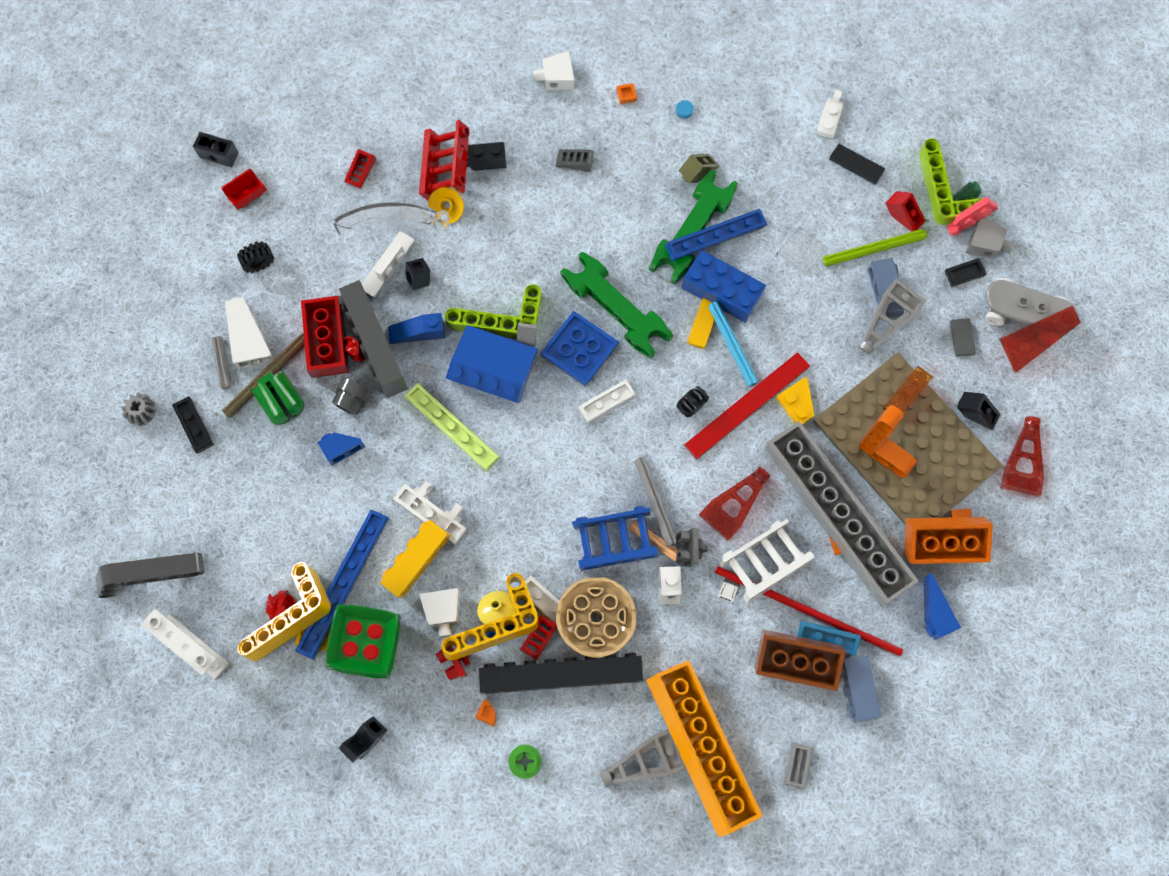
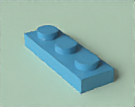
(830, 635)

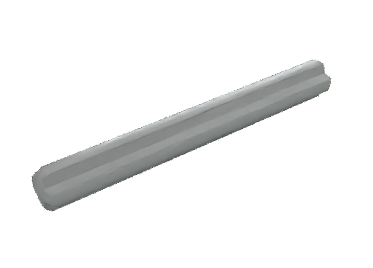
(655, 501)

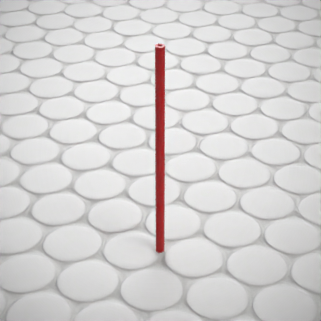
(816, 614)

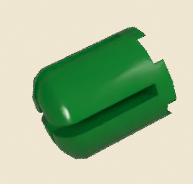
(269, 402)

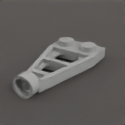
(905, 298)
(670, 756)

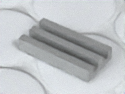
(798, 763)

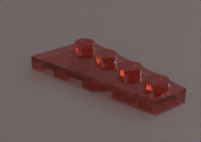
(1033, 339)

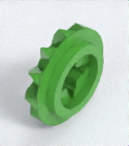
(532, 768)

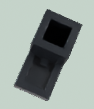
(363, 740)

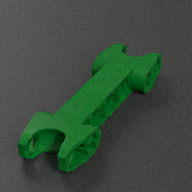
(709, 200)
(639, 326)

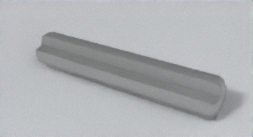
(221, 362)

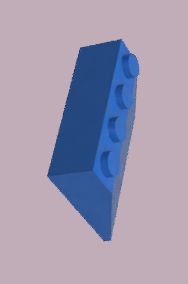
(492, 364)

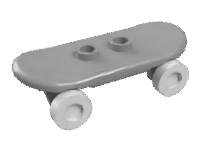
(1020, 303)

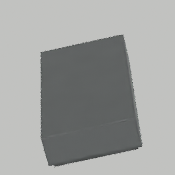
(962, 337)

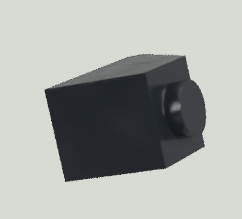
(978, 409)

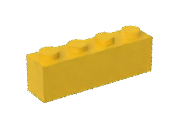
(415, 559)

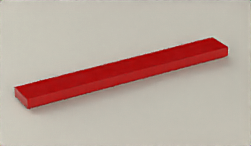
(746, 406)

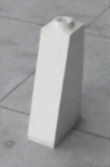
(245, 336)

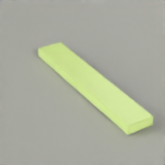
(452, 427)

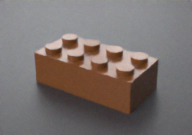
(799, 660)

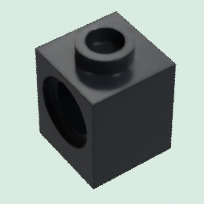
(417, 273)

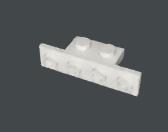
(387, 264)

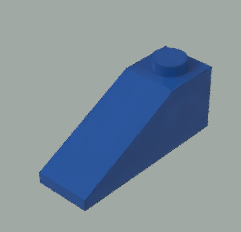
(417, 329)
(938, 614)

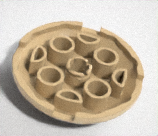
(599, 597)

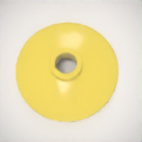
(485, 607)

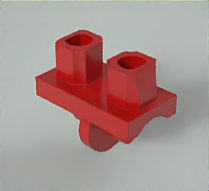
(457, 669)

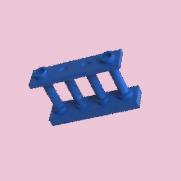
(627, 553)

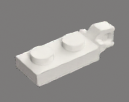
(830, 116)

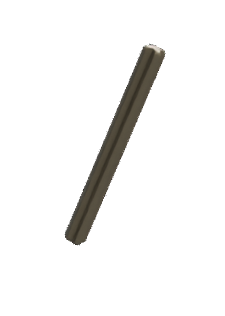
(234, 405)

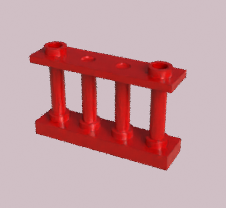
(432, 154)

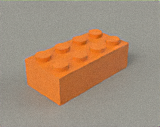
(948, 540)

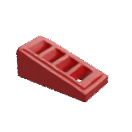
(365, 172)
(542, 619)

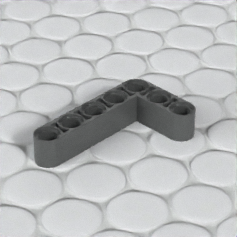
(114, 575)

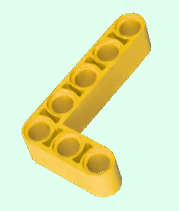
(293, 620)
(497, 626)

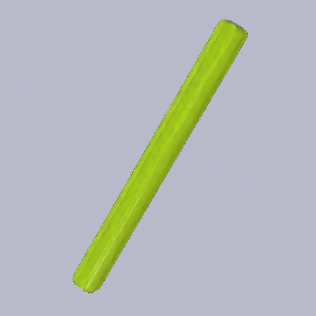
(874, 247)

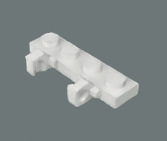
(418, 504)

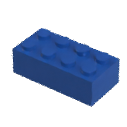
(723, 283)

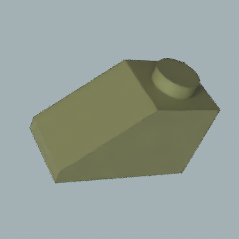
(697, 167)

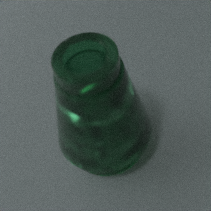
(969, 191)

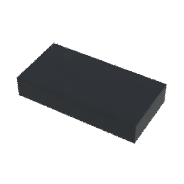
(965, 272)

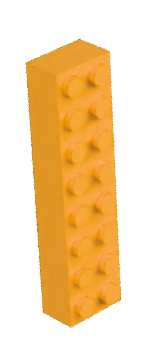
(704, 749)

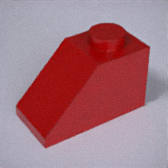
(905, 210)

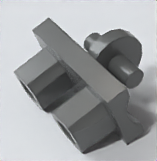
(692, 547)

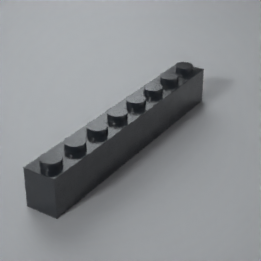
(560, 674)

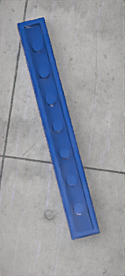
(344, 582)

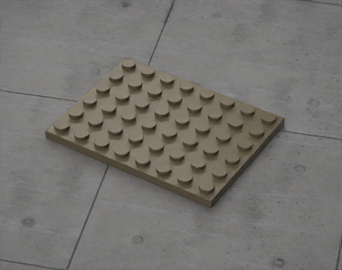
(946, 450)

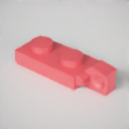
(972, 215)

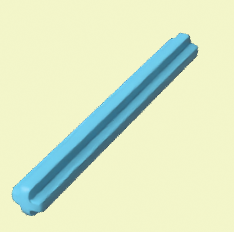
(733, 344)

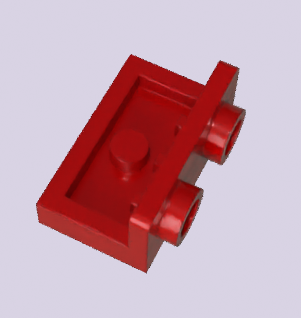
(244, 189)

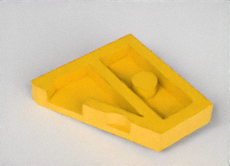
(797, 402)

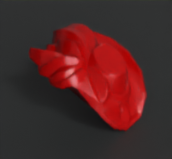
(353, 349)
(279, 603)

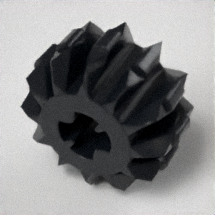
(692, 401)

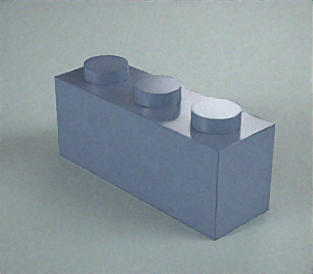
(881, 276)
(860, 689)

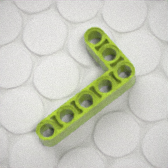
(942, 189)
(500, 320)

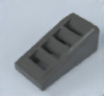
(581, 153)

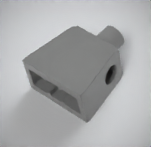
(988, 239)

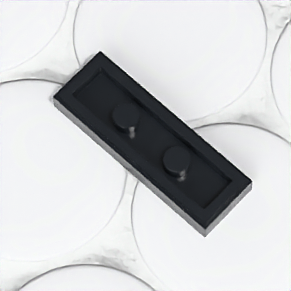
(857, 164)
(193, 425)

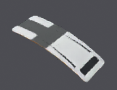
(728, 590)

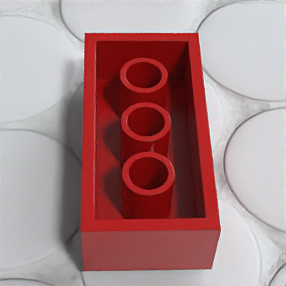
(324, 336)

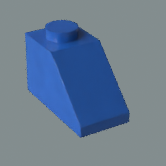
(339, 446)

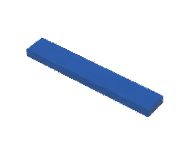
(715, 234)

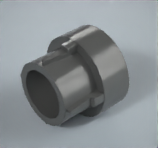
(351, 396)

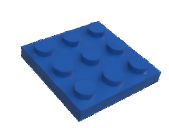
(579, 348)

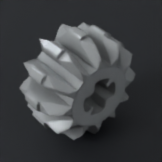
(136, 415)

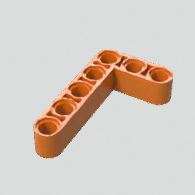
(883, 449)

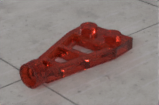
(1020, 481)
(723, 522)

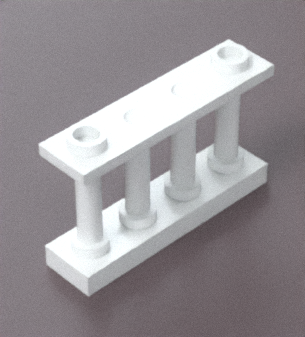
(768, 580)
(185, 644)

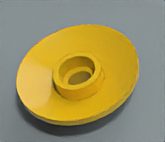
(449, 195)

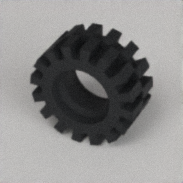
(255, 257)

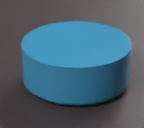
(684, 109)

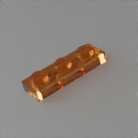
(910, 389)

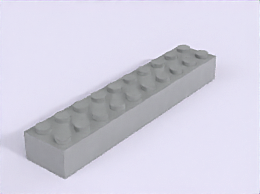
(841, 514)

